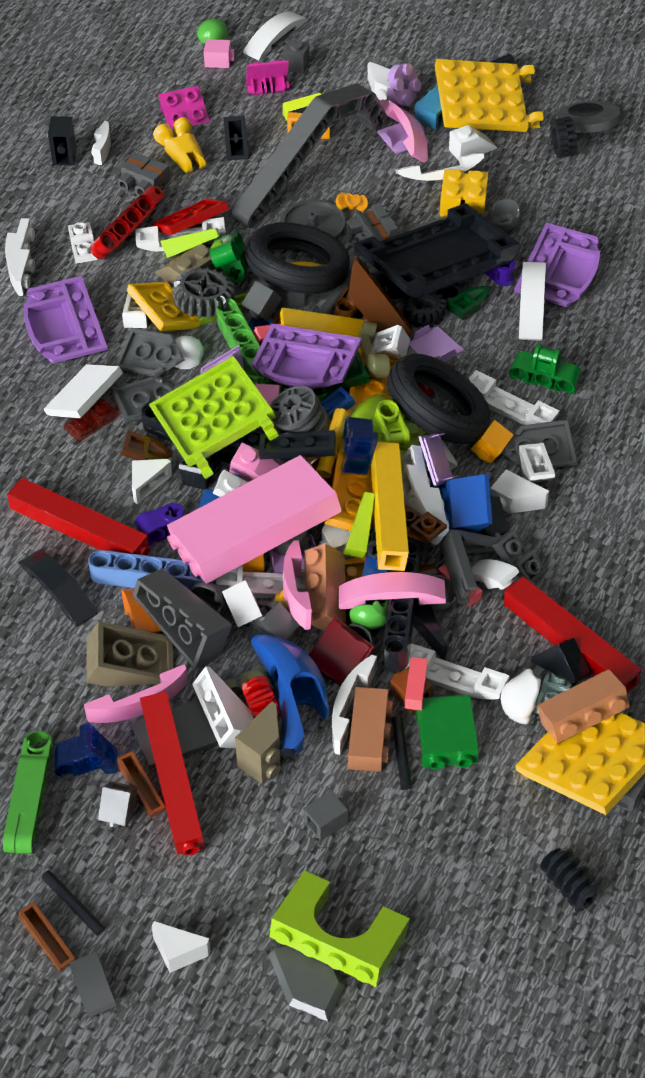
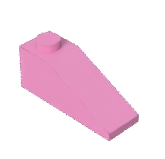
(248, 463)

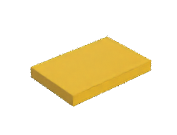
(158, 304)

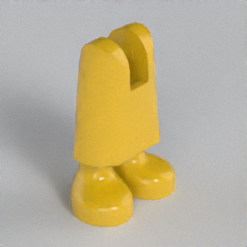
(180, 144)

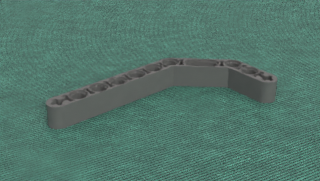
(300, 142)

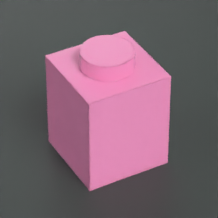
(218, 53)

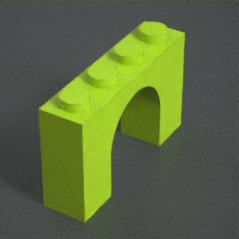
(361, 956)

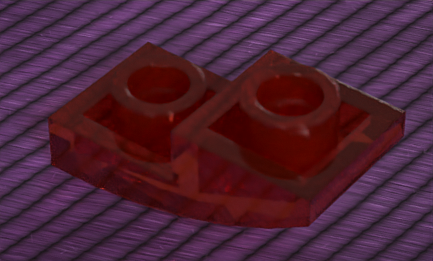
(94, 419)

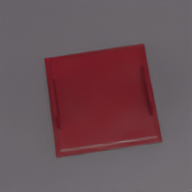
(340, 651)

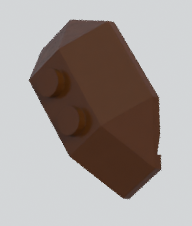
(373, 301)

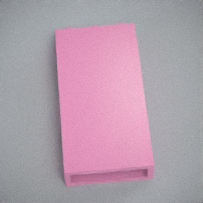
(253, 519)

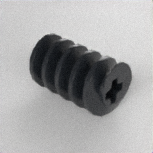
(570, 878)

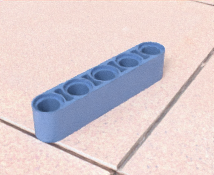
(126, 568)

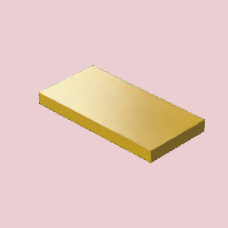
(321, 322)

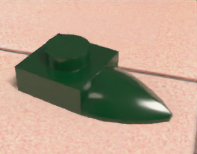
(468, 301)

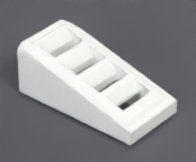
(133, 316)

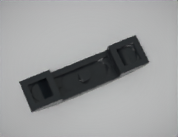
(60, 586)

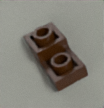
(424, 526)

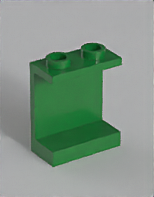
(447, 732)

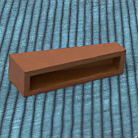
(136, 776)
(46, 936)

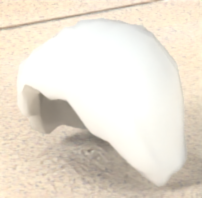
(520, 697)

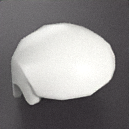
(191, 350)

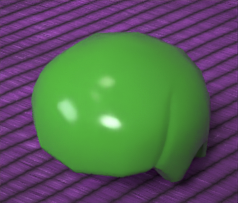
(212, 29)
(370, 616)

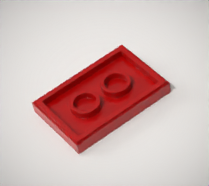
(190, 216)

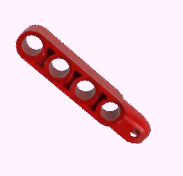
(126, 222)

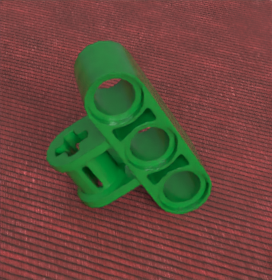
(228, 253)
(545, 369)

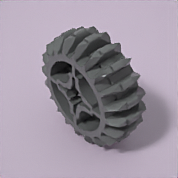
(200, 290)

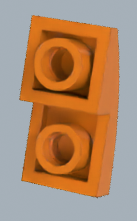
(138, 617)

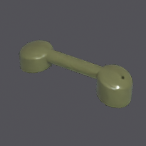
(376, 364)

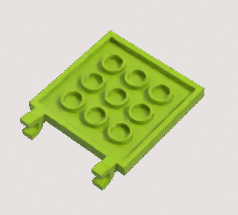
(213, 413)

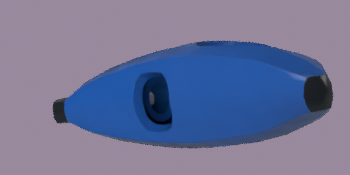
(296, 683)

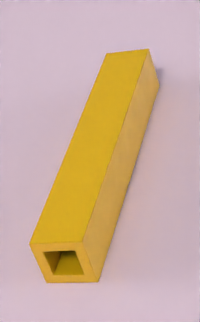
(389, 507)

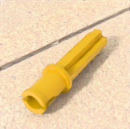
(337, 423)

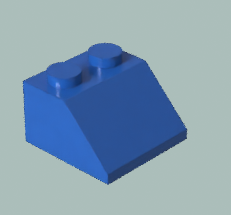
(467, 503)

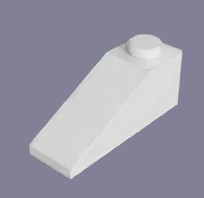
(222, 707)

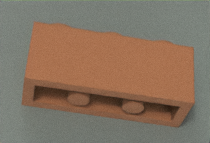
(322, 580)
(583, 706)
(369, 729)

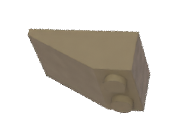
(126, 656)

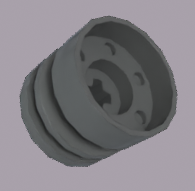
(299, 411)

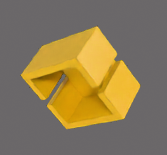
(463, 186)

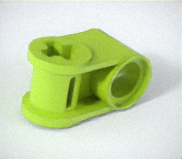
(390, 424)

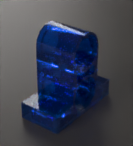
(358, 445)
(85, 753)

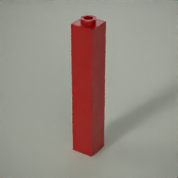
(76, 519)
(559, 626)
(172, 774)

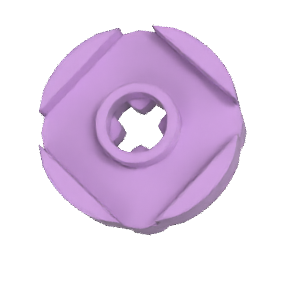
(403, 84)

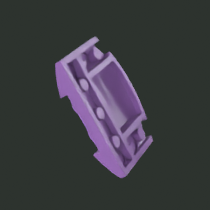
(570, 263)
(63, 320)
(305, 356)

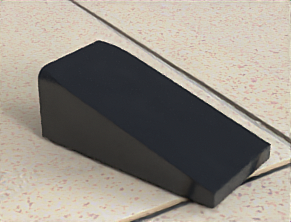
(429, 629)

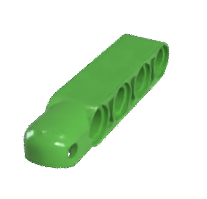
(237, 332)
(27, 793)

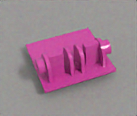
(267, 73)
(184, 103)

